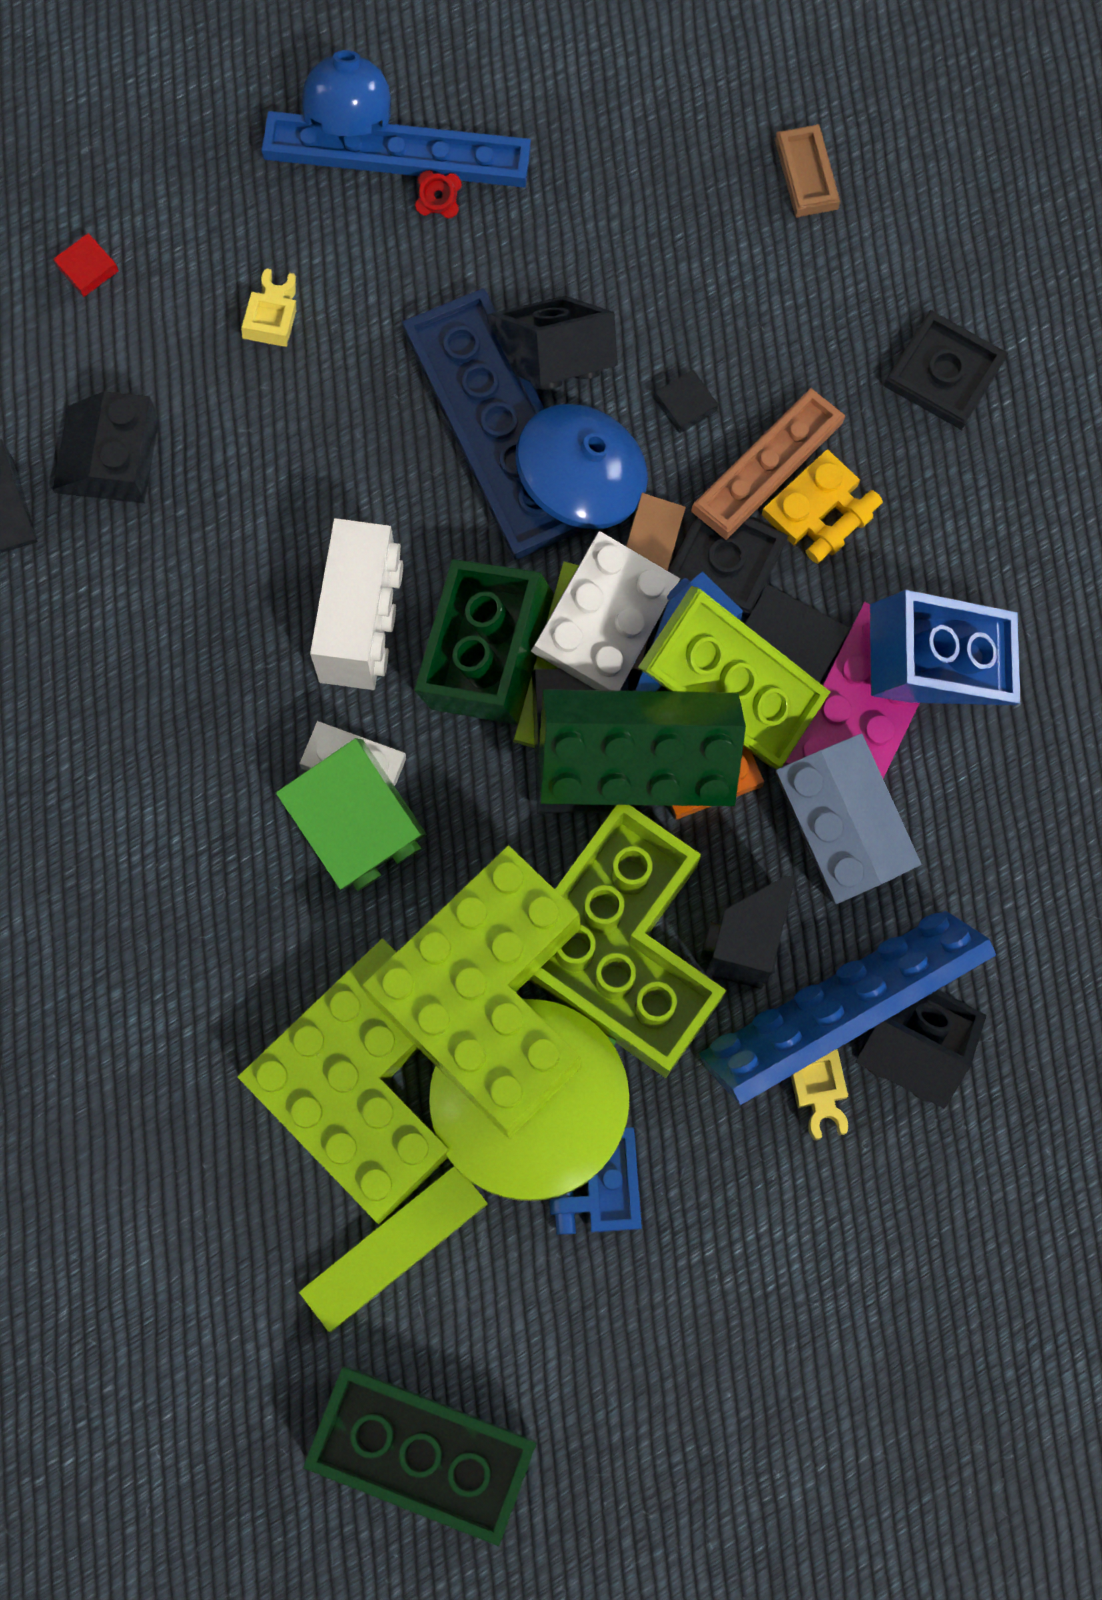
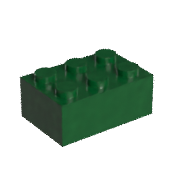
(483, 641)

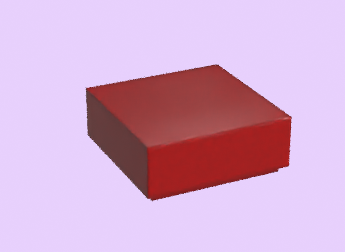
(86, 265)

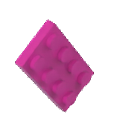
(851, 707)

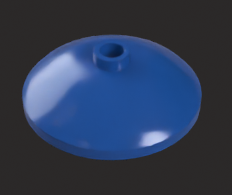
(573, 480)

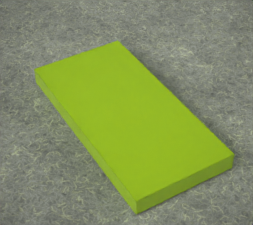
(716, 652)

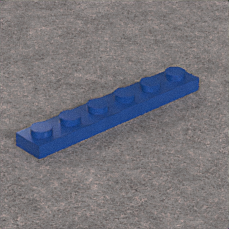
(400, 150)

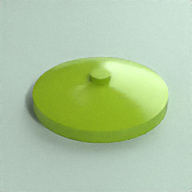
(562, 1141)

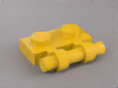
(812, 497)

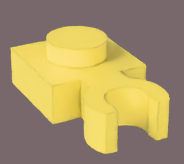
(272, 313)
(821, 1086)

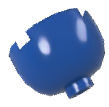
(346, 95)

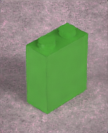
(352, 815)

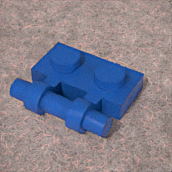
(611, 1195)

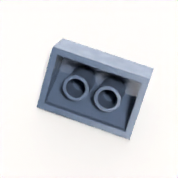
(847, 818)

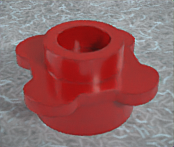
(429, 185)

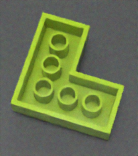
(612, 965)
(459, 986)
(332, 1093)

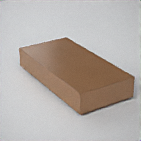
(807, 170)

